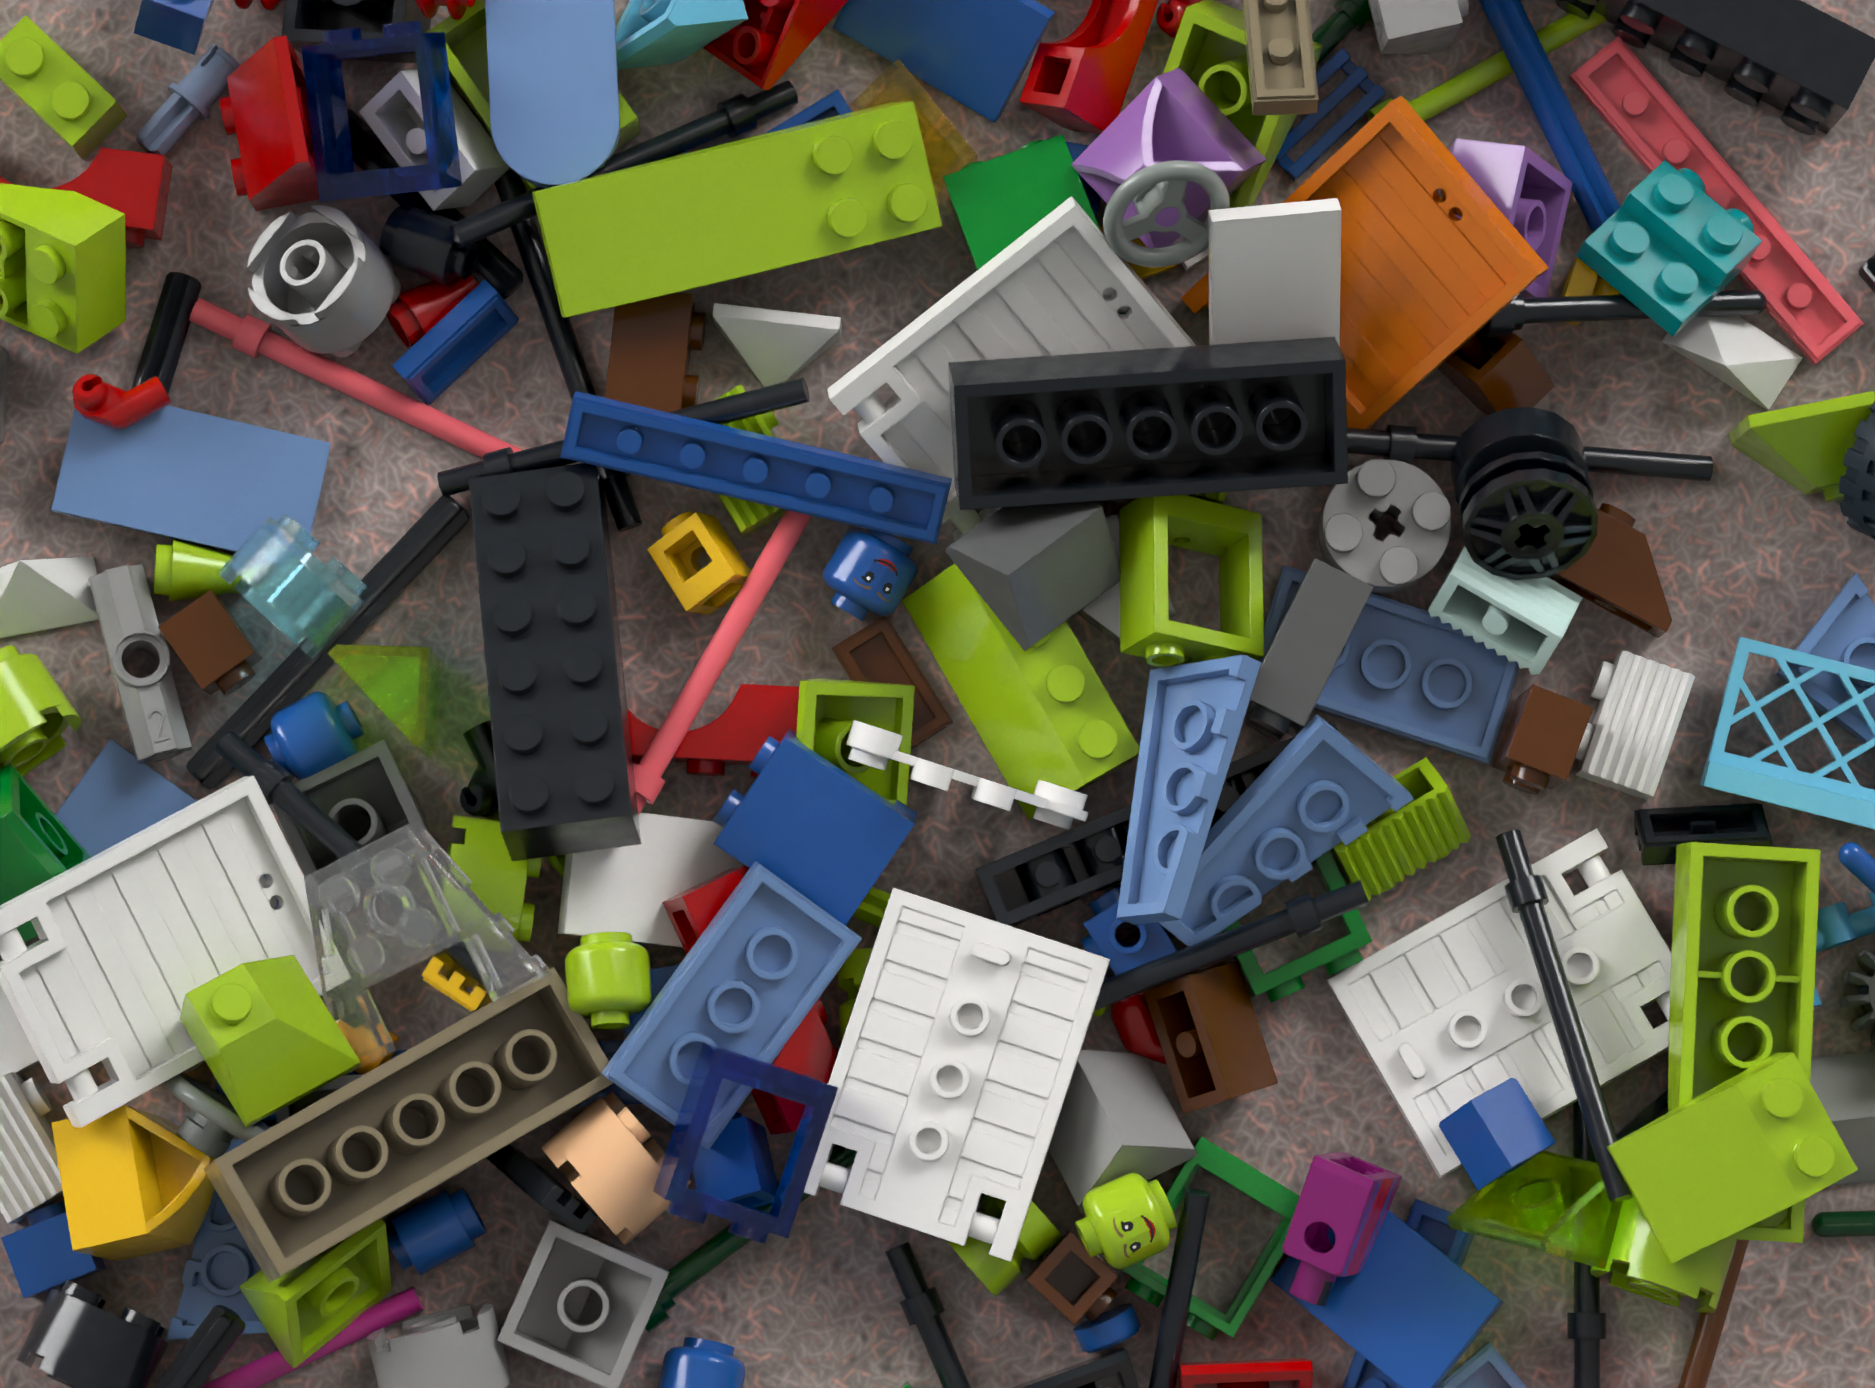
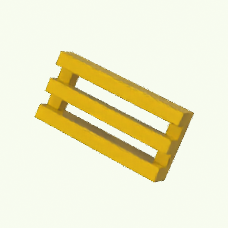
(453, 981)

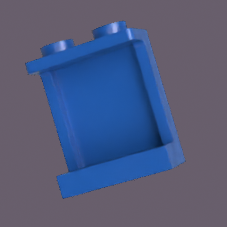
(812, 826)

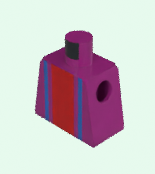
(1350, 1199)

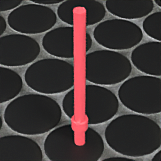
(255, 337)
(715, 657)

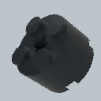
(90, 1346)

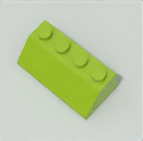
(1033, 708)

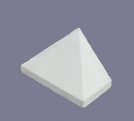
(776, 341)
(1737, 355)
(46, 595)

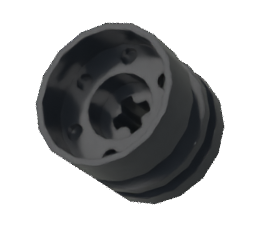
(1523, 493)

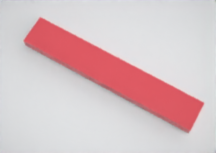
(1660, 131)

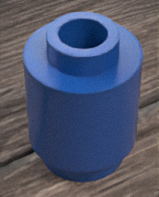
(435, 1231)

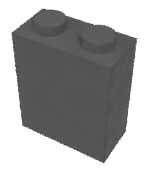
(1305, 650)

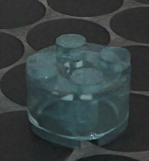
(294, 585)

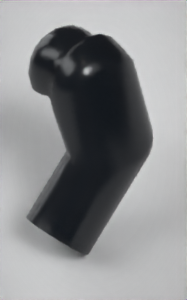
(481, 794)

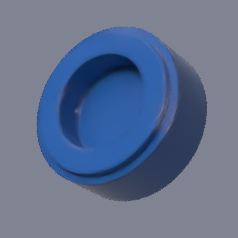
(1108, 1329)

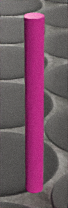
(274, 1365)

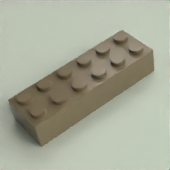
(409, 1125)

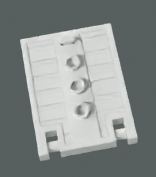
(1036, 298)
(141, 932)
(1472, 1008)
(955, 1070)

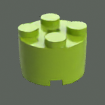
(30, 712)
(494, 875)
(1644, 1269)

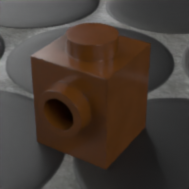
(212, 645)
(1074, 1280)

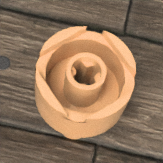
(610, 1166)

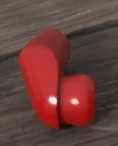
(1137, 1028)

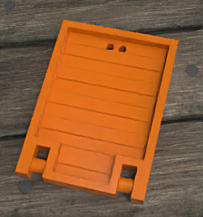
(1409, 267)

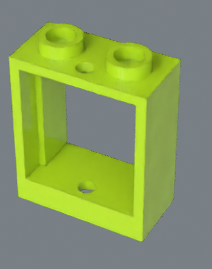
(1201, 526)

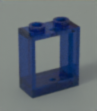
(330, 118)
(690, 1126)

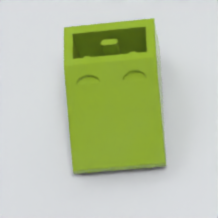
(61, 265)

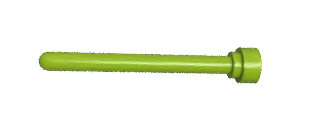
(1492, 69)

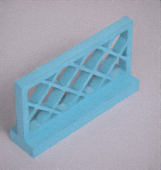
(1786, 784)

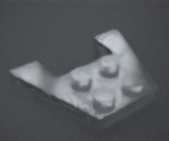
(393, 910)

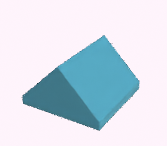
(672, 29)

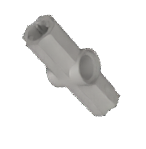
(132, 625)

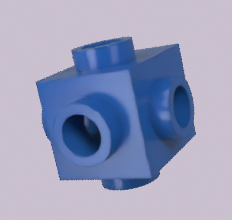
(1123, 956)

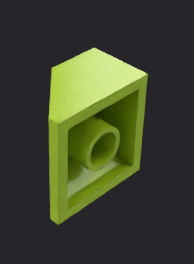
(1805, 441)
(266, 1036)

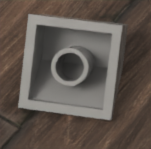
(583, 1305)

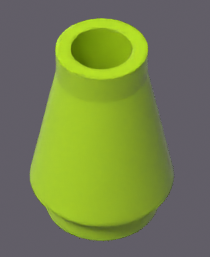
(189, 571)

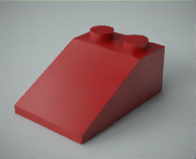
(272, 128)

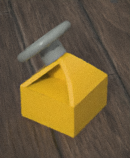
(140, 1179)

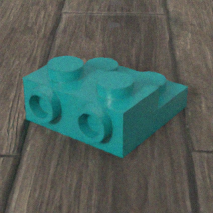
(1670, 247)

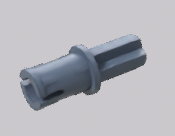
(188, 101)

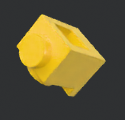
(677, 556)

